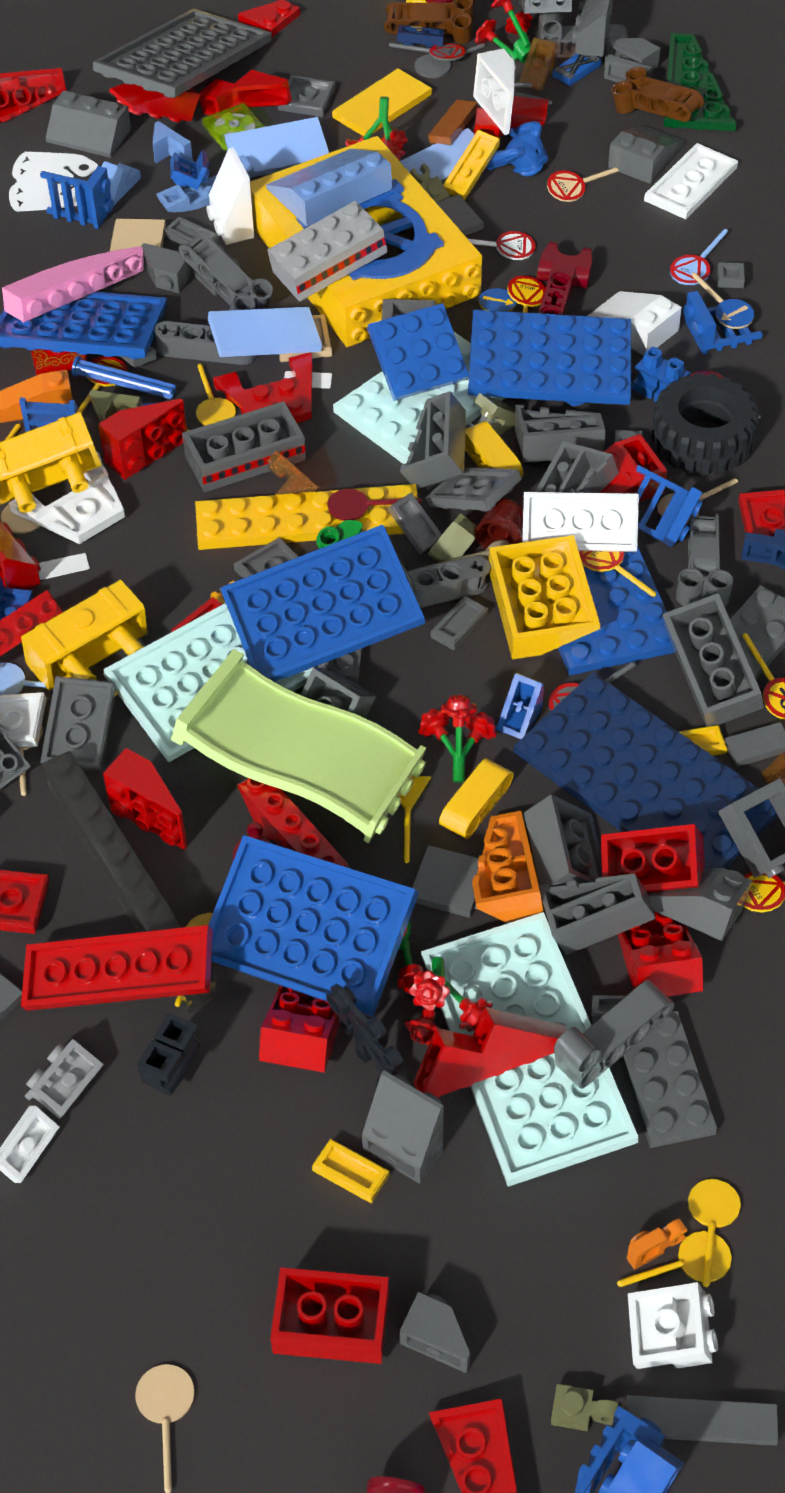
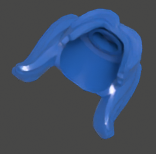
(523, 151)

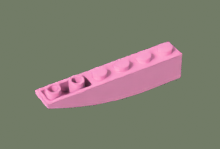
(70, 282)

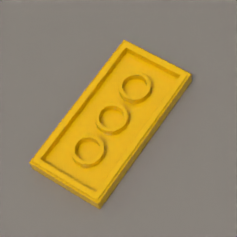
(363, 109)

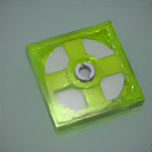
(230, 121)

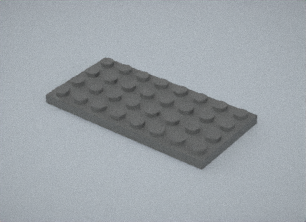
(182, 52)

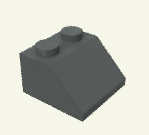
(338, 691)

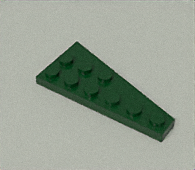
(691, 71)

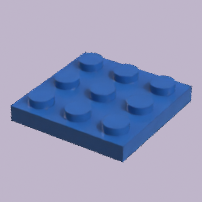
(418, 352)

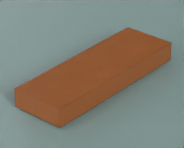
(453, 122)

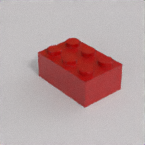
(330, 1315)

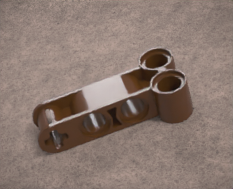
(453, 17)
(655, 96)

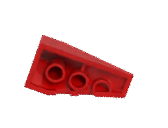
(27, 90)

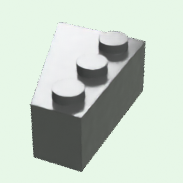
(543, 432)
(439, 444)
(578, 470)
(595, 910)

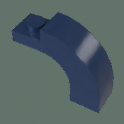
(765, 548)

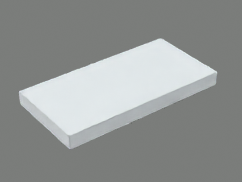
(691, 181)
(595, 519)

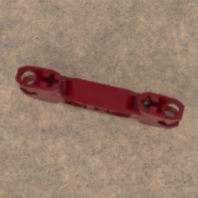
(561, 275)

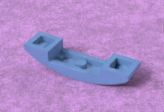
(179, 200)

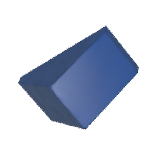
(521, 706)

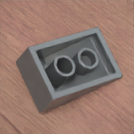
(643, 152)
(707, 908)

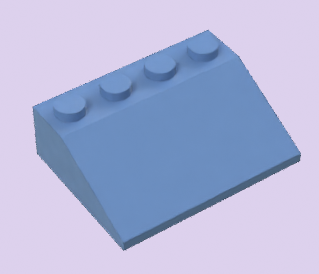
(333, 184)

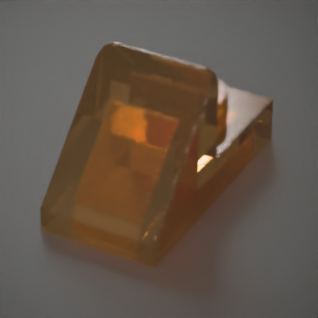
(539, 63)
(296, 480)

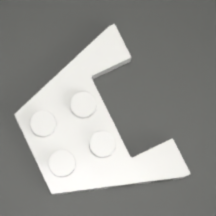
(79, 514)

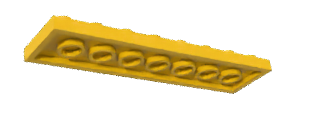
(287, 516)

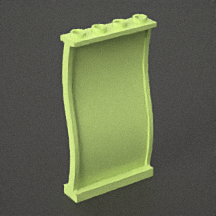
(300, 745)

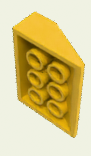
(542, 595)

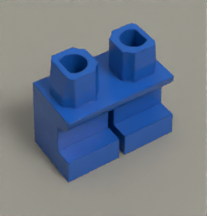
(657, 373)

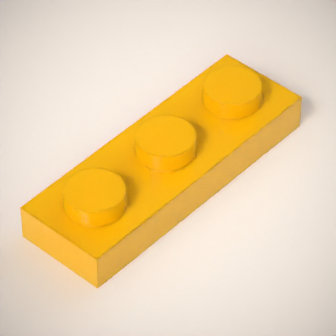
(471, 164)

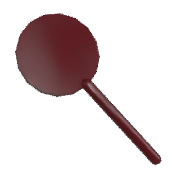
(353, 504)

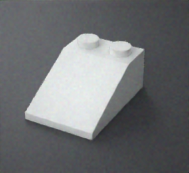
(495, 86)
(231, 201)
(651, 316)

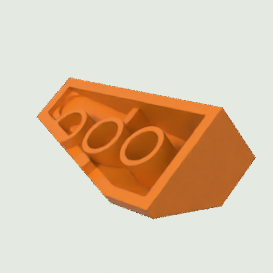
(43, 388)
(506, 872)

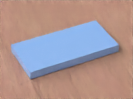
(279, 145)
(440, 157)
(264, 331)

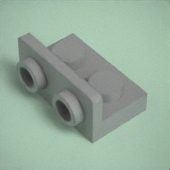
(64, 1078)

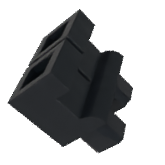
(169, 1054)

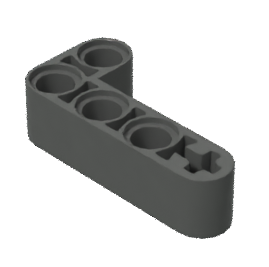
(562, 35)
(191, 342)
(591, 1053)

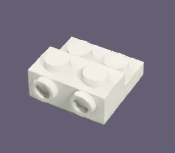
(672, 1326)

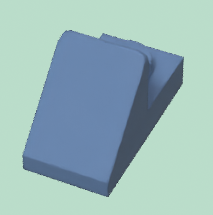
(167, 142)
(121, 178)

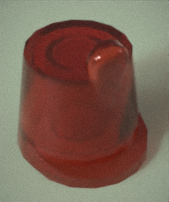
(500, 523)

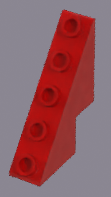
(25, 619)
(285, 822)
(497, 1045)

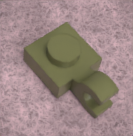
(575, 1408)

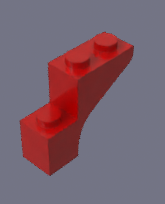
(252, 89)
(523, 111)

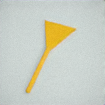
(407, 803)

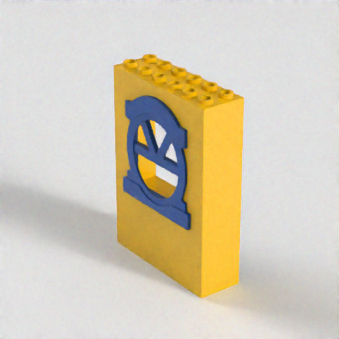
(434, 266)

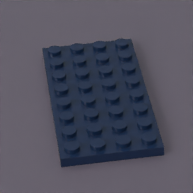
(638, 768)

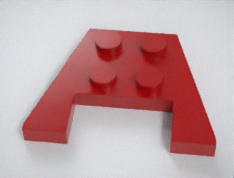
(294, 391)

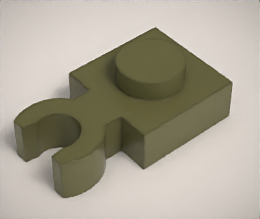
(431, 185)

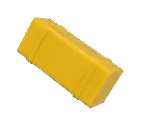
(46, 458)
(86, 635)

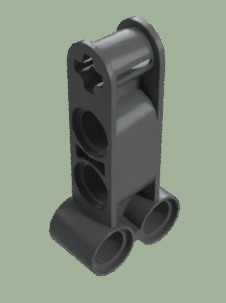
(224, 274)
(703, 573)
(448, 580)

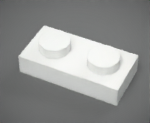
(26, 1143)

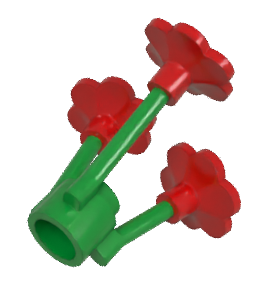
(516, 24)

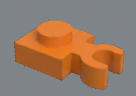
(648, 1246)

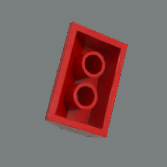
(16, 566)
(658, 856)

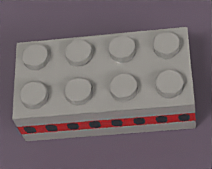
(327, 250)

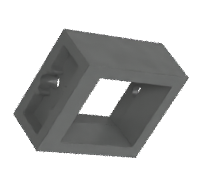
(745, 836)

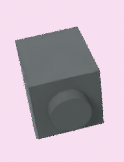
(635, 50)
(166, 267)
(435, 1332)

